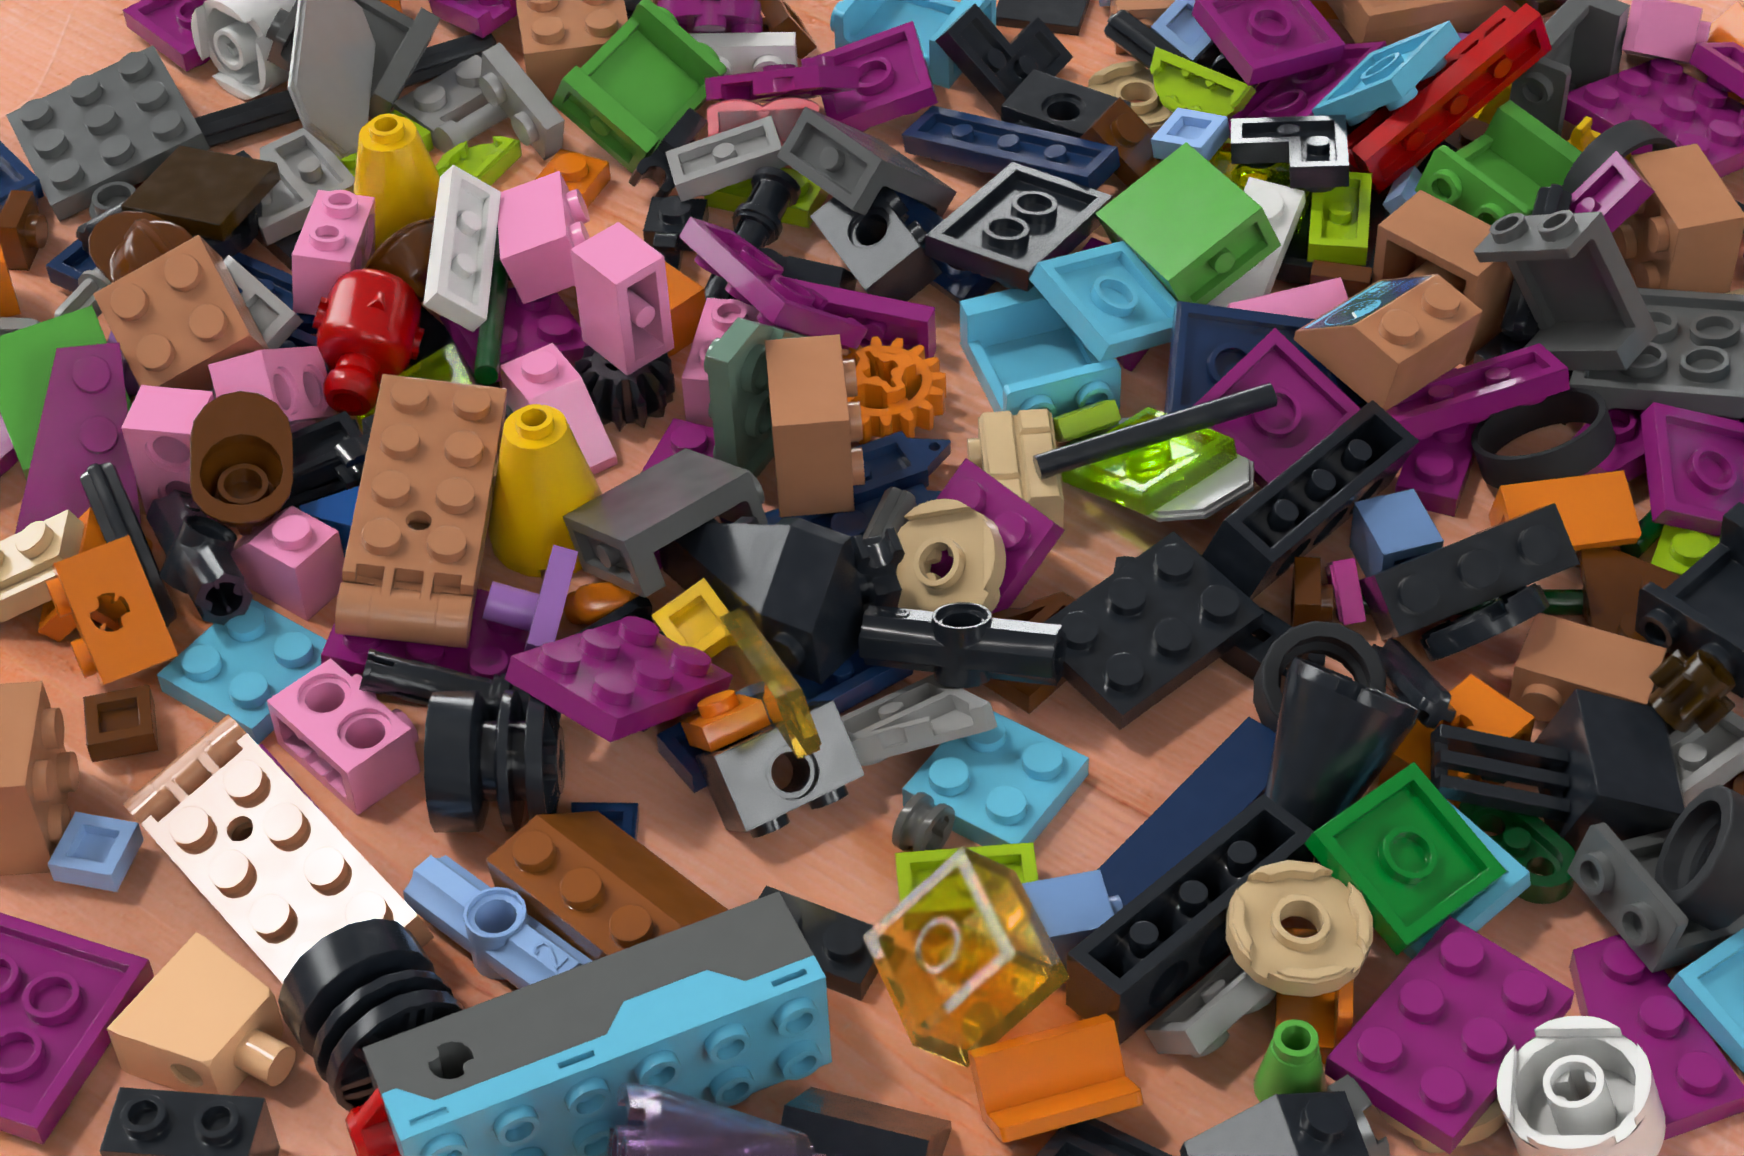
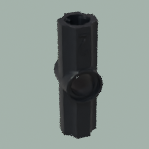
(199, 557)
(963, 645)

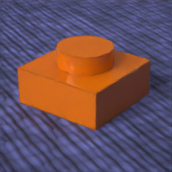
(580, 173)
(724, 720)

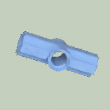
(488, 924)

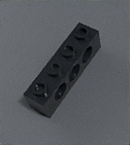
(1309, 499)
(1179, 922)

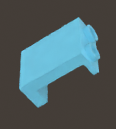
(863, 18)
(1031, 355)

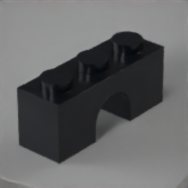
(1468, 572)

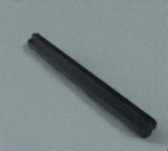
(280, 110)

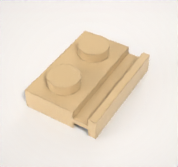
(29, 558)

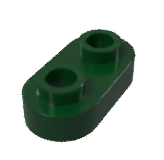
(1533, 846)

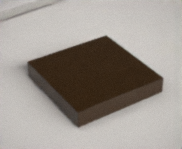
(204, 190)

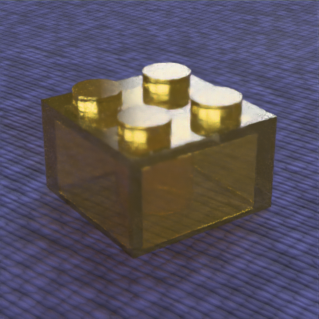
(965, 956)

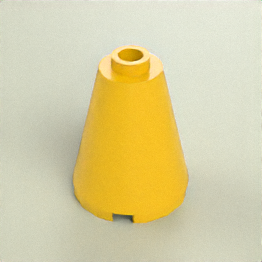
(397, 172)
(536, 484)

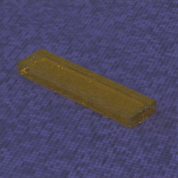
(771, 683)

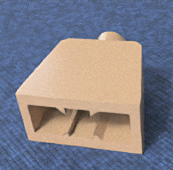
(202, 1025)

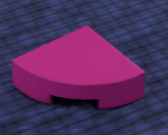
(1346, 591)

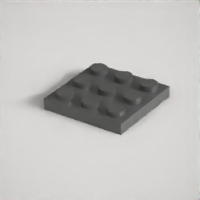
(105, 130)
(1688, 364)

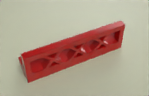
(1472, 77)

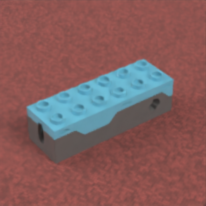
(541, 1067)

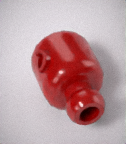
(364, 332)

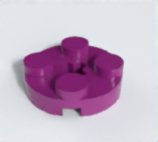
(716, 16)

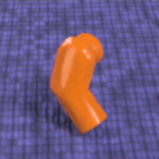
(594, 602)

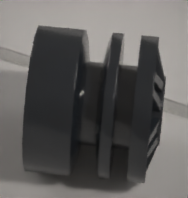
(490, 760)
(356, 992)

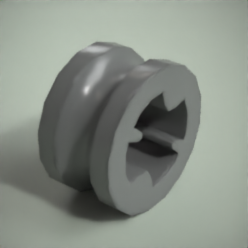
(923, 824)

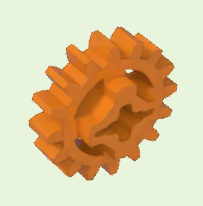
(897, 388)

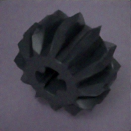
(625, 397)

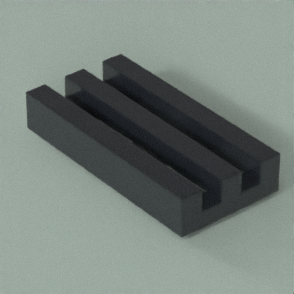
(1499, 761)

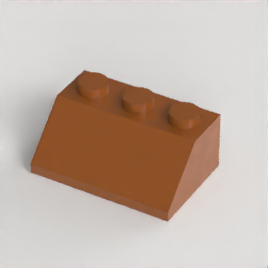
(596, 883)

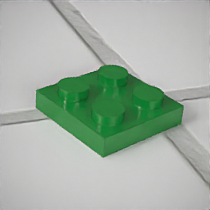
(1406, 857)

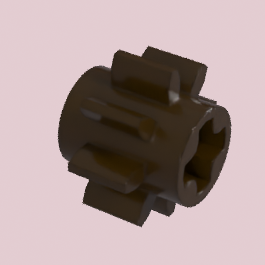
(1692, 691)

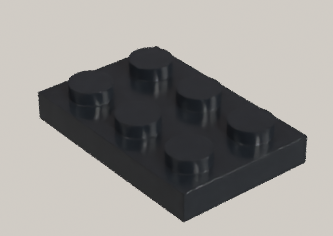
(1016, 224)
(1152, 629)

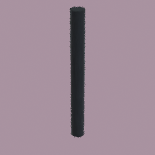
(1154, 431)

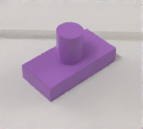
(534, 611)

